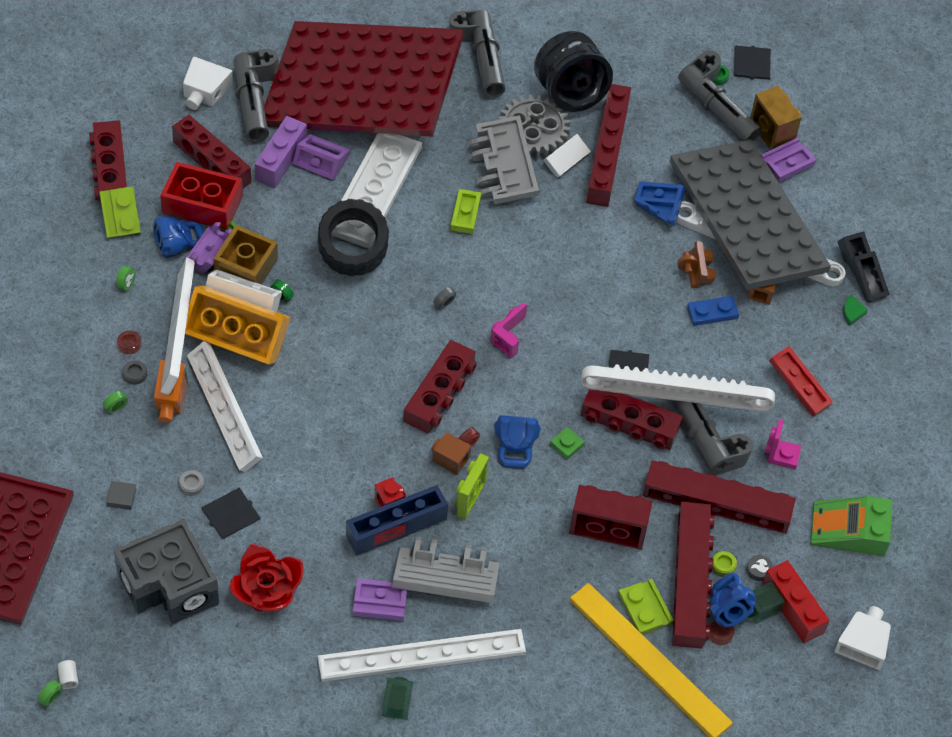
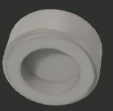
(191, 482)

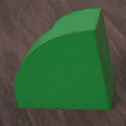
(853, 310)

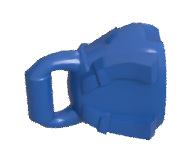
(174, 235)
(516, 436)
(731, 601)

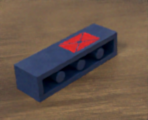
(396, 520)

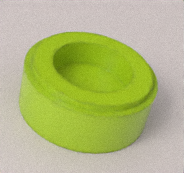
(724, 563)

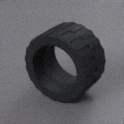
(360, 211)

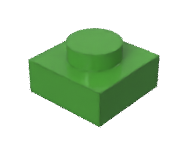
(567, 443)

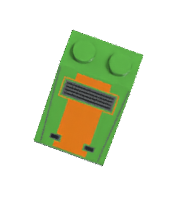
(853, 524)

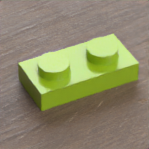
(465, 211)

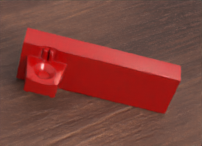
(801, 381)

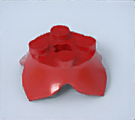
(261, 566)

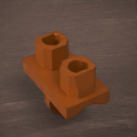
(695, 263)

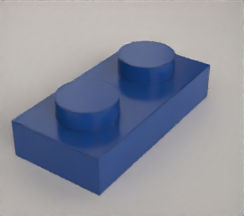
(712, 310)

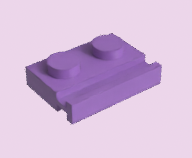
(788, 159)
(379, 600)

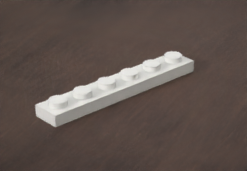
(224, 406)

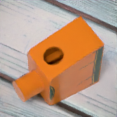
(174, 401)

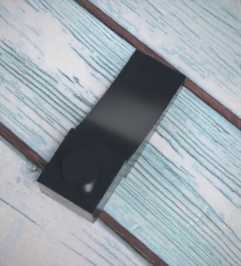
(864, 266)

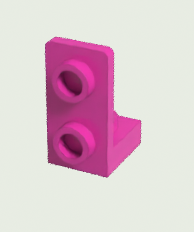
(500, 334)
(781, 452)

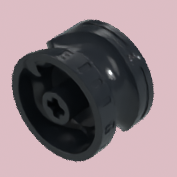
(573, 71)

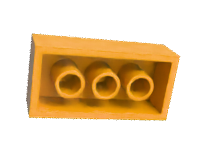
(236, 324)

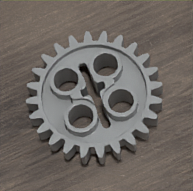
(542, 123)

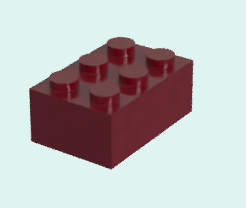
(610, 516)

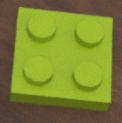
(472, 486)

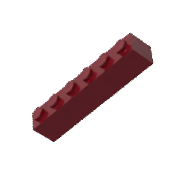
(608, 145)
(726, 497)
(692, 575)

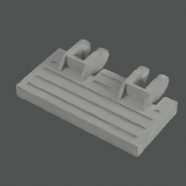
(505, 157)
(446, 574)

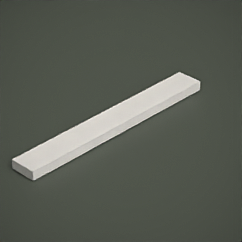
(177, 326)
(421, 655)

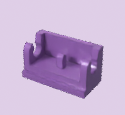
(207, 247)

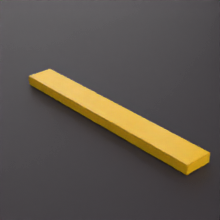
(651, 661)

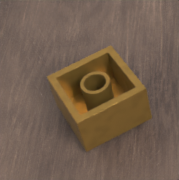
(776, 117)
(246, 255)

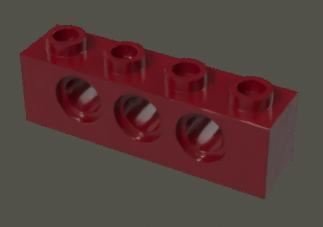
(208, 150)
(107, 156)
(454, 357)
(644, 416)

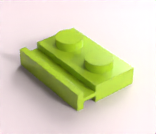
(119, 212)
(645, 606)

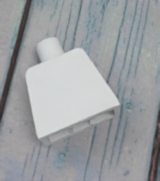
(205, 83)
(865, 638)

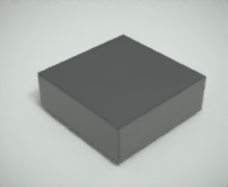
(121, 495)

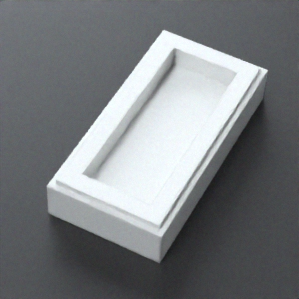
(566, 155)

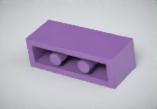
(280, 152)

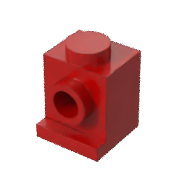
(388, 492)

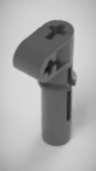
(481, 32)
(251, 70)
(714, 97)
(714, 449)

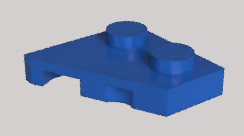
(660, 200)

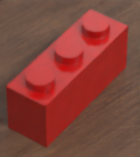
(800, 605)

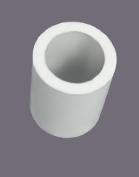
(67, 674)

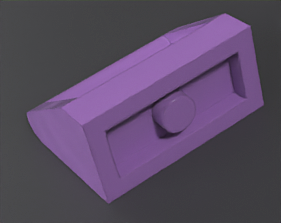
(319, 160)

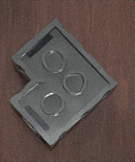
(167, 571)

